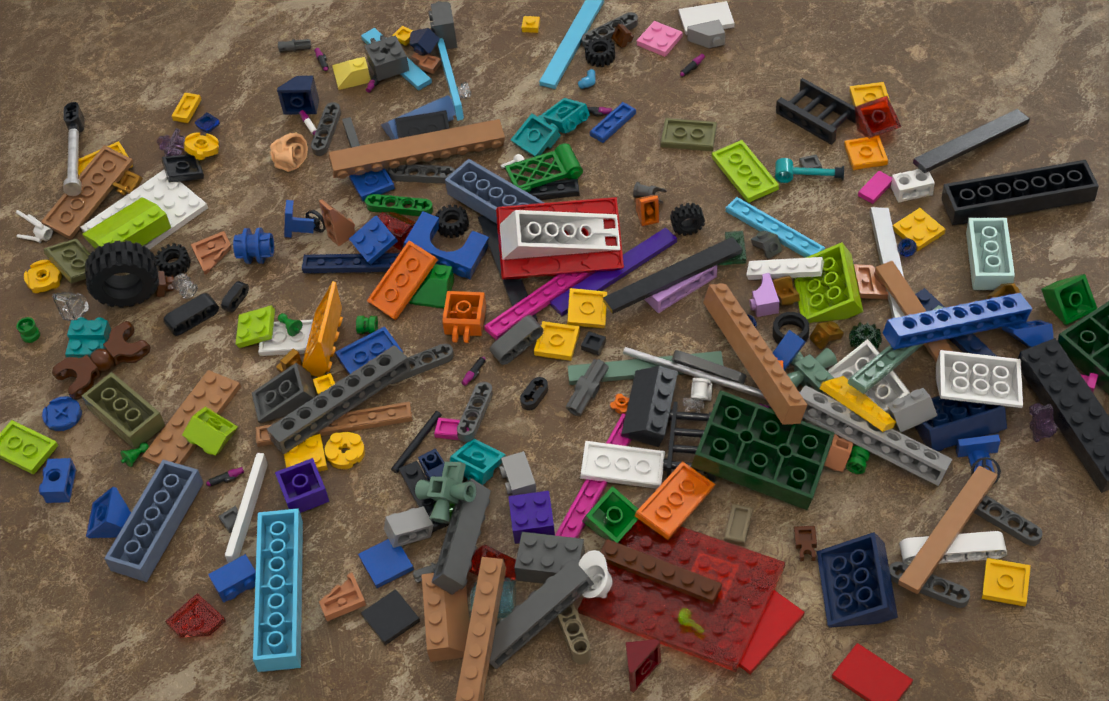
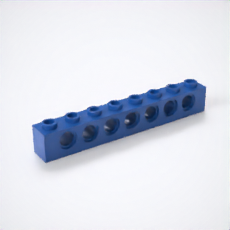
(956, 320)

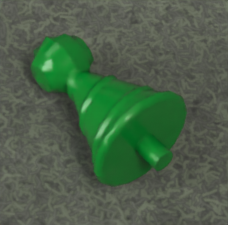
(293, 326)
(130, 456)

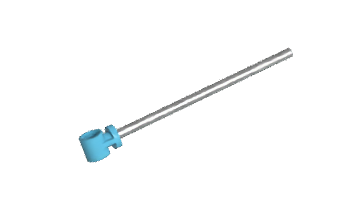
(693, 372)

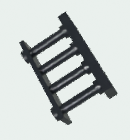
(811, 123)
(669, 464)

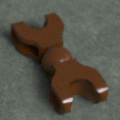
(87, 369)

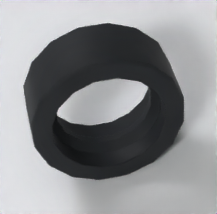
(790, 318)

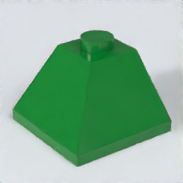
(434, 287)
(1070, 298)
(611, 516)

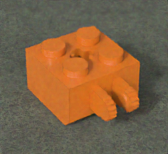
(464, 314)

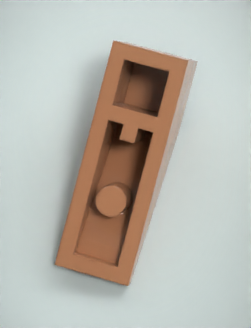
(337, 225)
(838, 453)

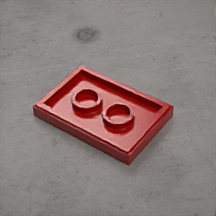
(871, 676)

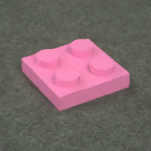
(659, 38)

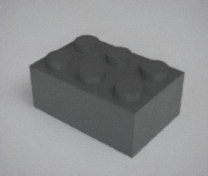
(544, 555)

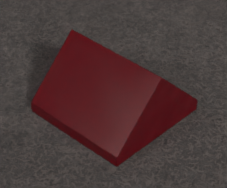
(642, 660)

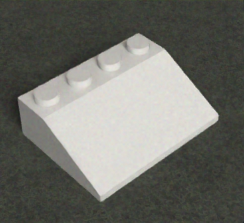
(979, 378)
(881, 393)

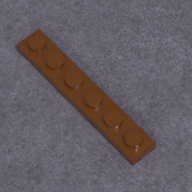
(661, 571)

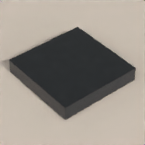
(182, 168)
(390, 617)

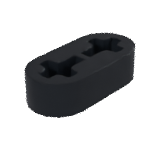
(234, 296)
(531, 392)

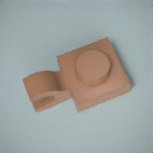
(426, 63)

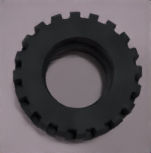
(121, 258)

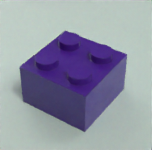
(302, 486)
(531, 514)

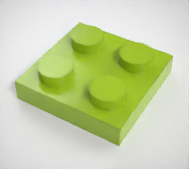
(255, 326)

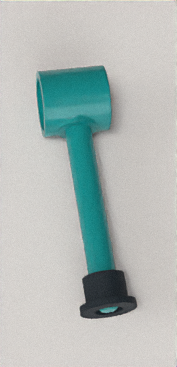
(785, 169)

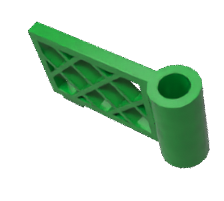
(564, 161)

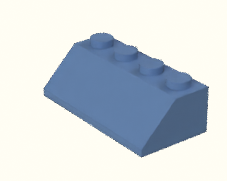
(441, 104)

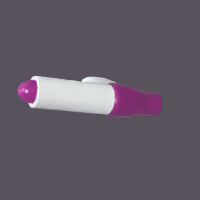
(306, 119)

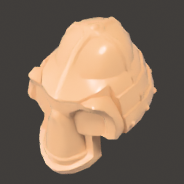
(289, 151)

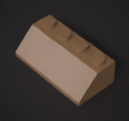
(445, 620)

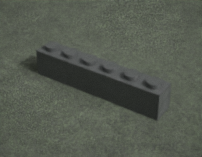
(461, 541)
(538, 611)

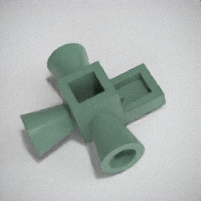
(812, 370)
(446, 490)

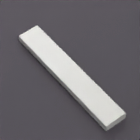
(246, 508)

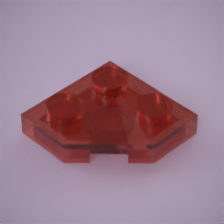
(195, 619)

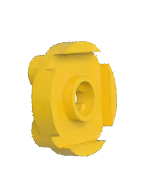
(201, 146)
(50, 281)
(344, 440)

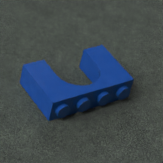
(463, 261)

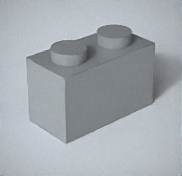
(912, 409)
(517, 474)
(408, 526)

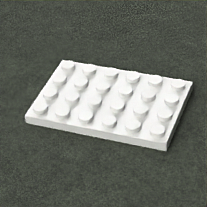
(172, 197)

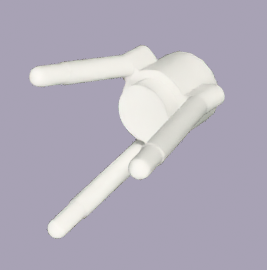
(41, 231)

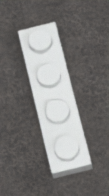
(785, 267)

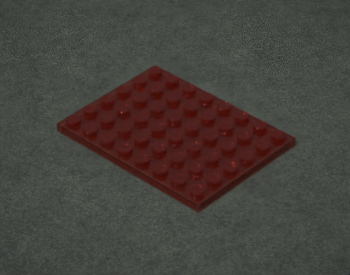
(654, 609)

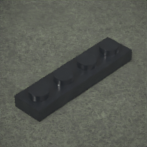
(411, 475)

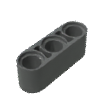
(516, 339)

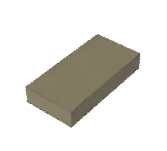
(738, 524)

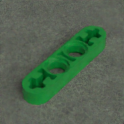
(378, 203)

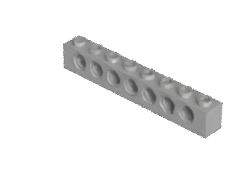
(888, 444)

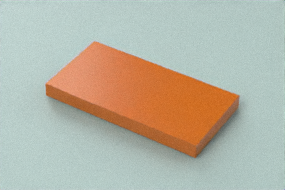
(402, 280)
(675, 500)

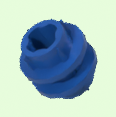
(250, 245)

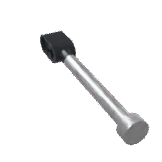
(75, 123)

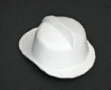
(595, 567)

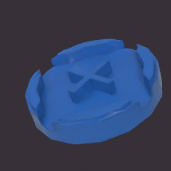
(61, 413)

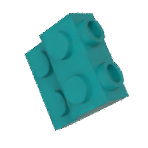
(566, 114)
(536, 135)
(86, 336)
(479, 460)

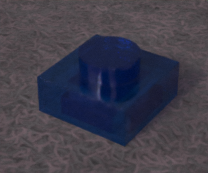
(207, 122)

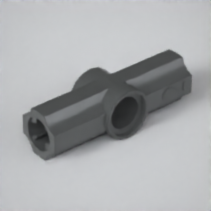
(587, 387)

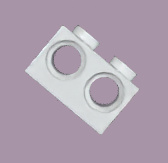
(912, 185)

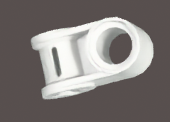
(701, 389)

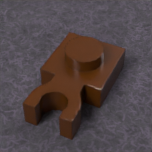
(805, 540)

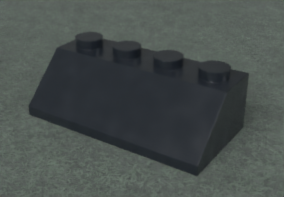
(649, 405)

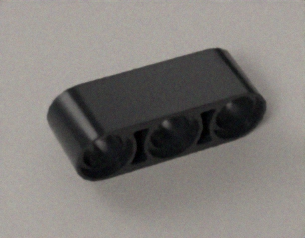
(191, 314)

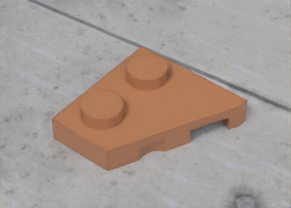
(211, 250)
(869, 283)
(342, 599)

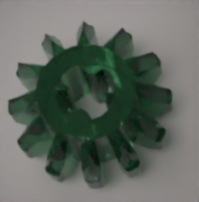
(863, 332)

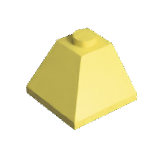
(351, 73)

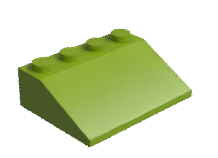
(135, 223)
(835, 292)

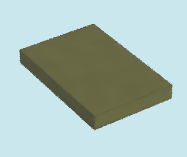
(688, 134)
(69, 259)

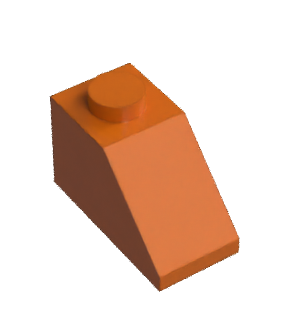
(648, 209)

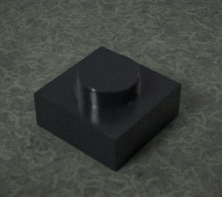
(593, 343)

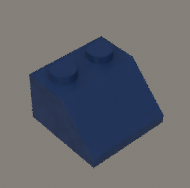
(298, 95)

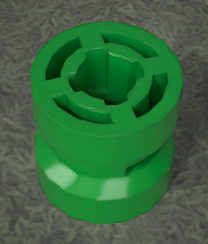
(366, 324)
(28, 330)
(857, 460)

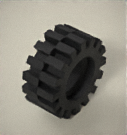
(600, 45)
(692, 213)
(452, 228)
(173, 252)

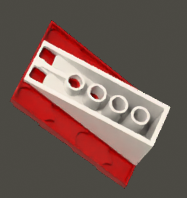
(559, 238)

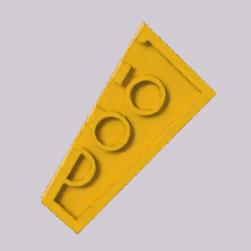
(858, 402)

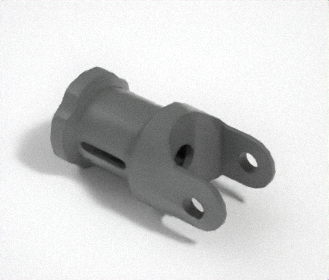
(643, 190)

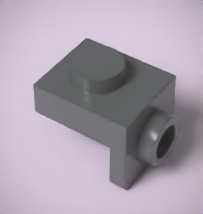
(768, 242)

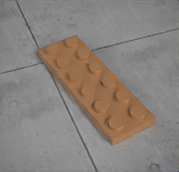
(97, 181)
(211, 391)

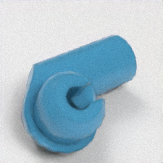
(587, 81)

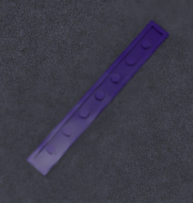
(631, 261)

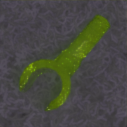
(684, 619)

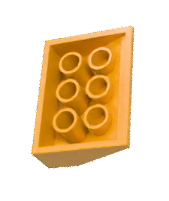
(323, 333)

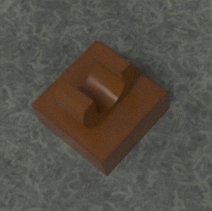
(622, 35)
(165, 284)

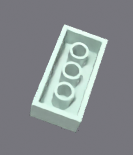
(989, 253)

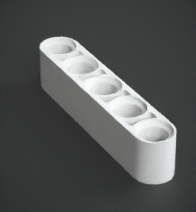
(965, 547)

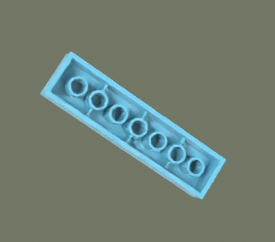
(278, 591)

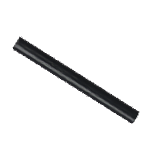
(416, 442)

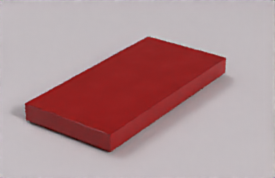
(774, 625)

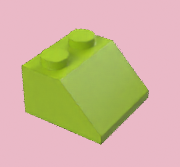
(209, 431)

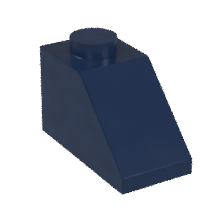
(423, 41)

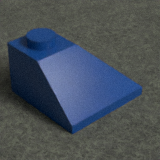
(1031, 332)
(107, 515)

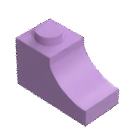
(765, 298)

